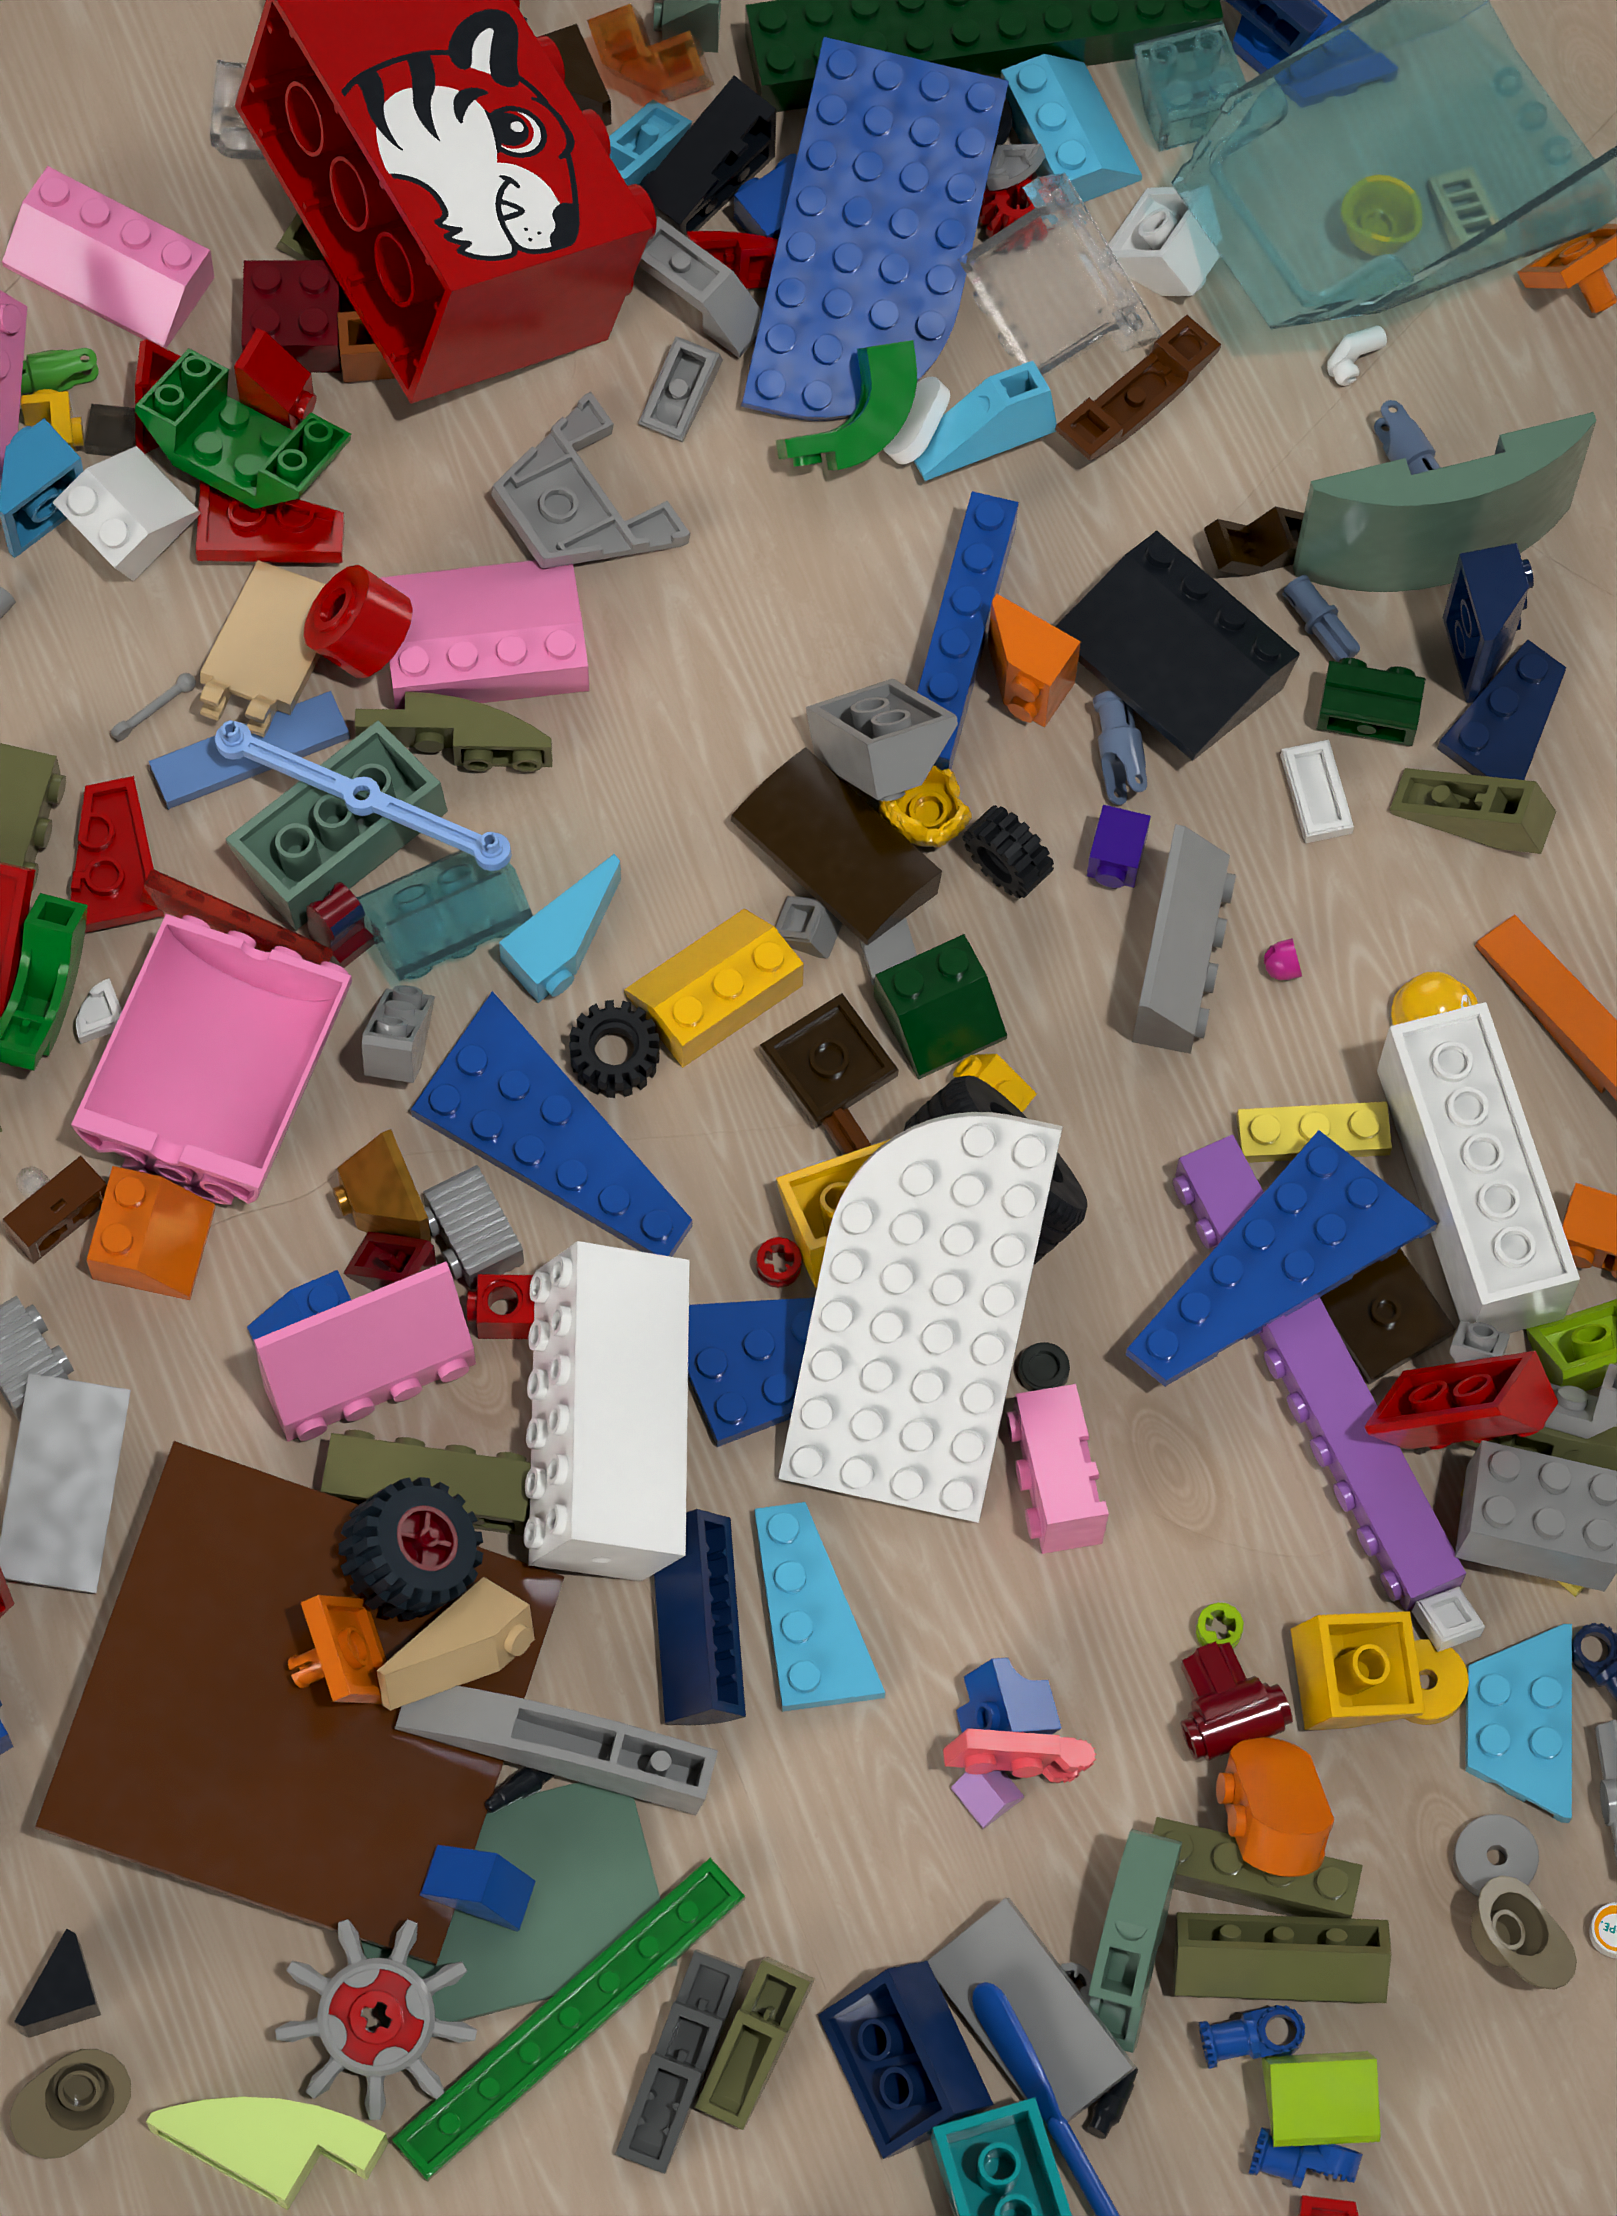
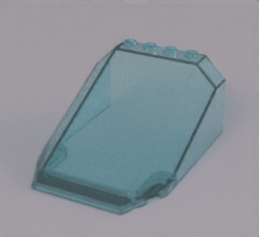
(1390, 165)

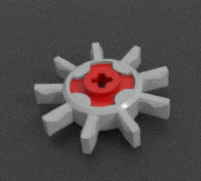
(344, 2026)

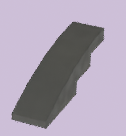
(680, 2061)

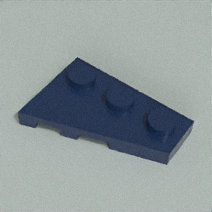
(1508, 717)

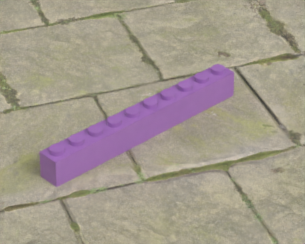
(1331, 1400)

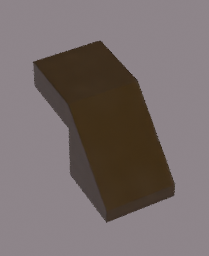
(1256, 547)

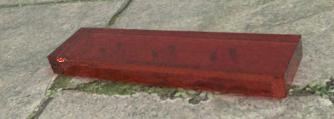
(182, 899)

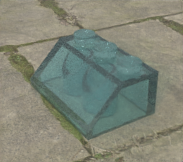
(442, 913)

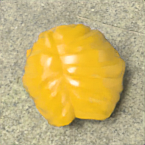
(929, 812)

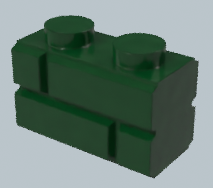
(1371, 701)

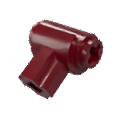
(1228, 1703)

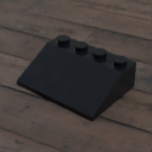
(1178, 646)

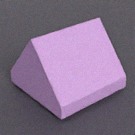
(987, 1795)

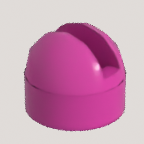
(1282, 961)

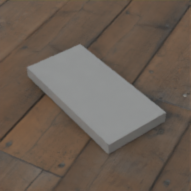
(62, 1483)
(1061, 2025)

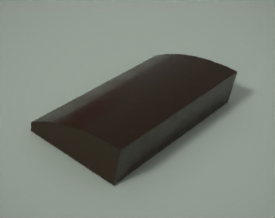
(837, 847)

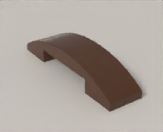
(1141, 392)

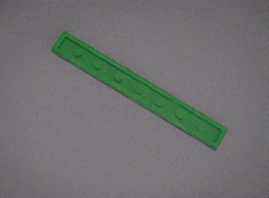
(568, 2019)

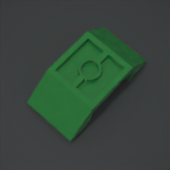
(231, 442)

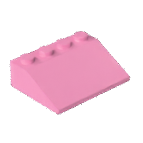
(491, 633)
(365, 1353)

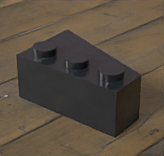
(713, 158)

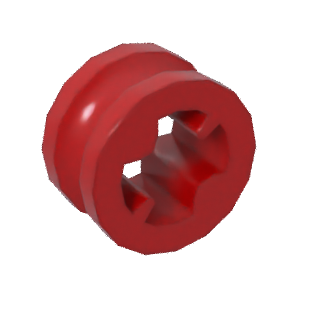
(791, 1254)

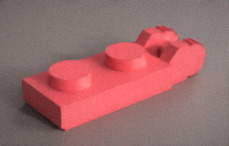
(1021, 1753)

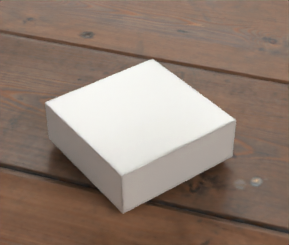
(1448, 1619)

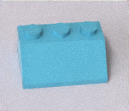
(1063, 111)

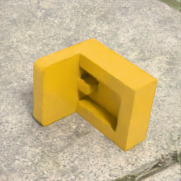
(57, 411)
(999, 1075)

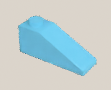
(646, 140)
(554, 941)

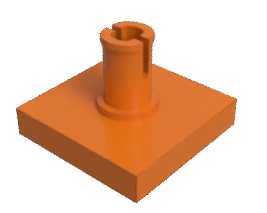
(1578, 263)
(344, 1650)

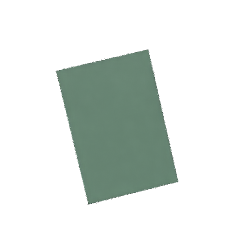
(587, 1892)

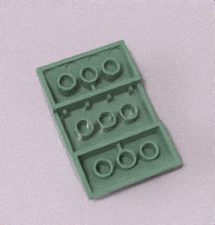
(1407, 530)

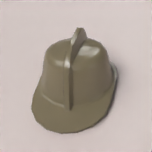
(1520, 1934)
(70, 2103)

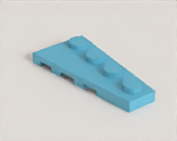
(811, 1624)

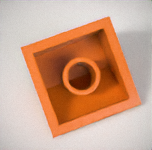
(1031, 661)
(149, 1234)

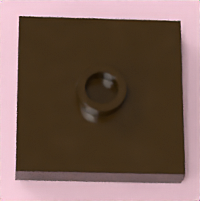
(829, 1060)
(1386, 1316)

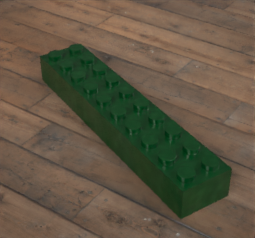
(960, 34)

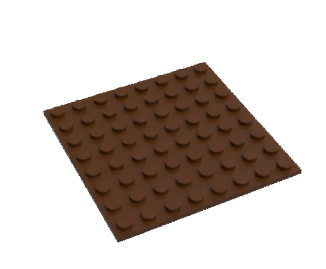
(223, 1768)

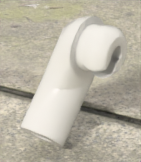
(1353, 345)

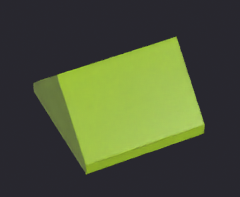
(1578, 1347)
(1322, 2098)

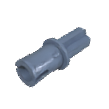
(1321, 618)

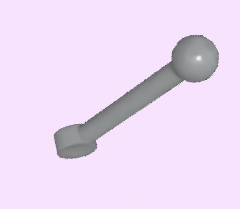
(185, 683)

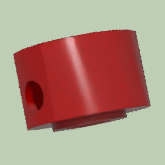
(358, 621)

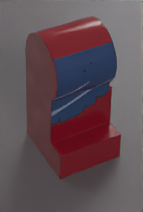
(339, 925)

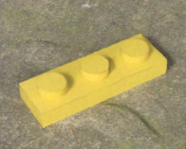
(1284, 1131)

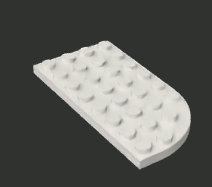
(922, 1313)

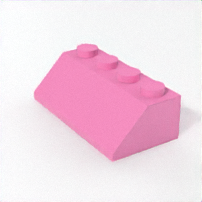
(107, 258)

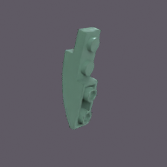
(1133, 1934)

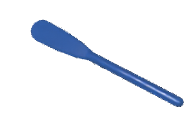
(1022, 2062)

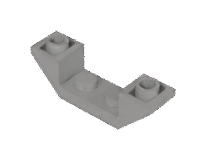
(705, 283)
(1576, 1411)

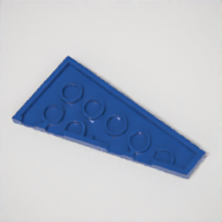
(529, 1119)
(1292, 1246)
(746, 1362)

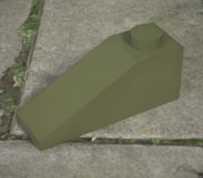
(1477, 808)

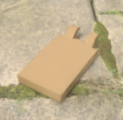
(262, 648)

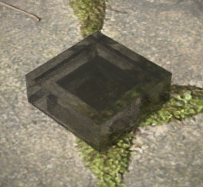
(110, 430)

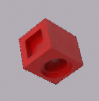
(494, 1288)

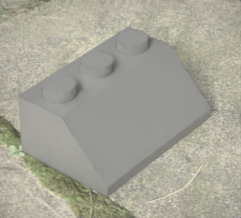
(880, 737)

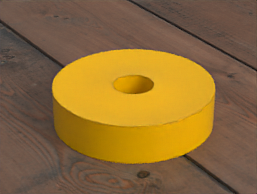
(1450, 1682)

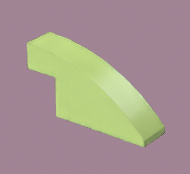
(269, 2140)

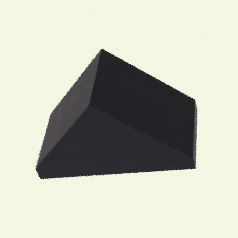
(61, 1992)

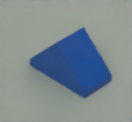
(478, 1885)

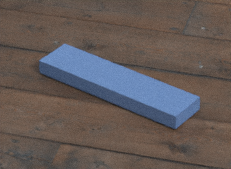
(202, 769)

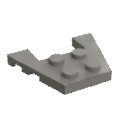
(563, 508)

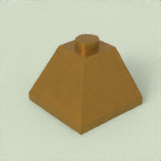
(381, 1191)

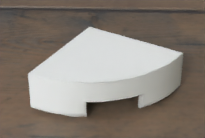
(98, 1012)

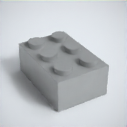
(1539, 1516)

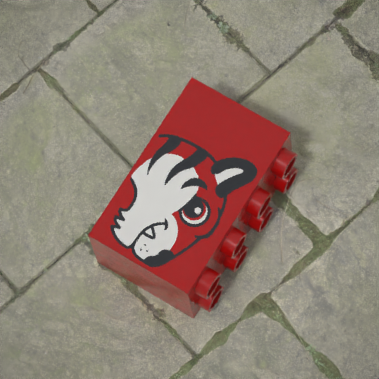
(446, 181)

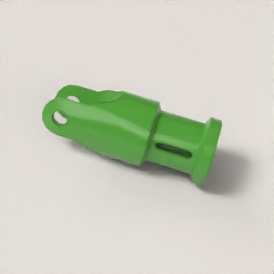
(57, 370)

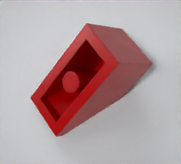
(274, 381)

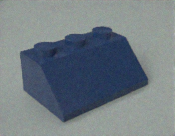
(1485, 612)
(904, 2057)

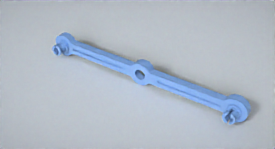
(490, 850)

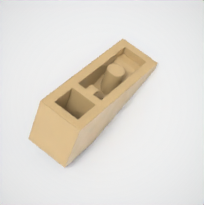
(461, 1645)

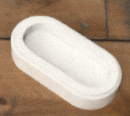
(926, 412)

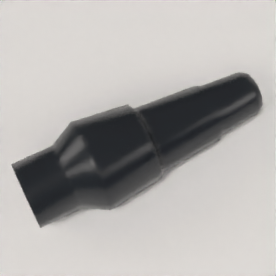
(521, 1785)
(1111, 2106)

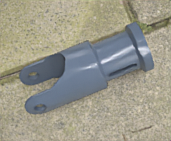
(1405, 439)
(1119, 747)

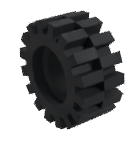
(1008, 851)
(608, 1021)

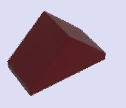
(388, 1259)

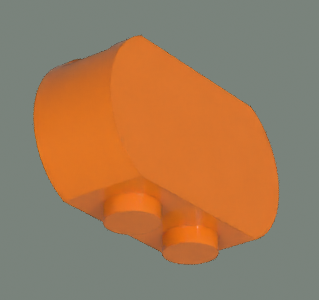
(1275, 1806)

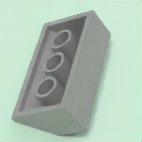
(1183, 942)

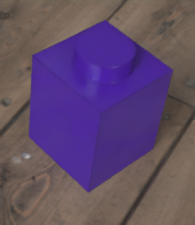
(1118, 847)

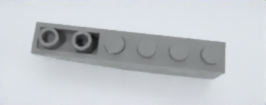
(566, 1744)

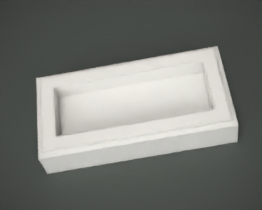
(1317, 791)

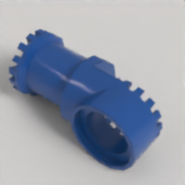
(1248, 2036)
(1293, 2161)

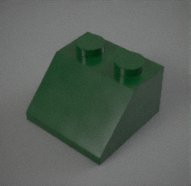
(940, 1006)

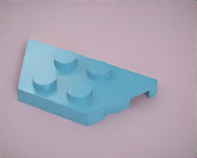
(1524, 1721)

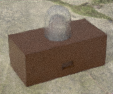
(53, 1206)

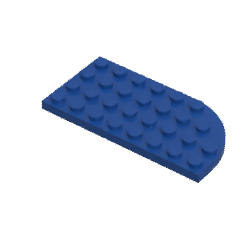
(872, 225)

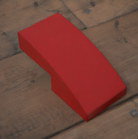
(744, 253)

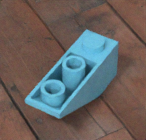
(991, 419)

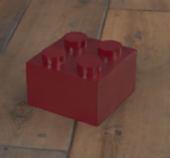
(296, 307)

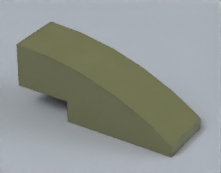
(754, 2042)

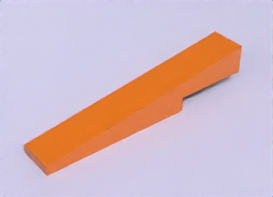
(1556, 1000)

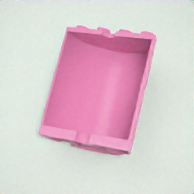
(210, 1059)

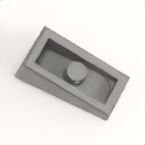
(680, 389)

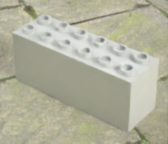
(1477, 1170)
(608, 1412)

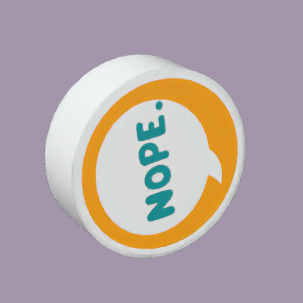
(1604, 1930)

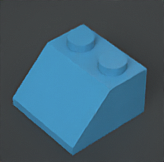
(33, 476)

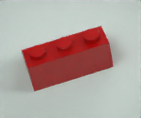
(1465, 1402)

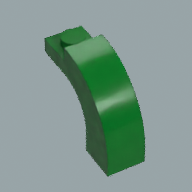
(883, 407)
(44, 980)

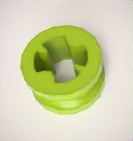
(1229, 1615)

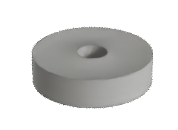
(1499, 1834)

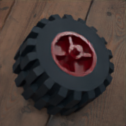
(411, 1548)

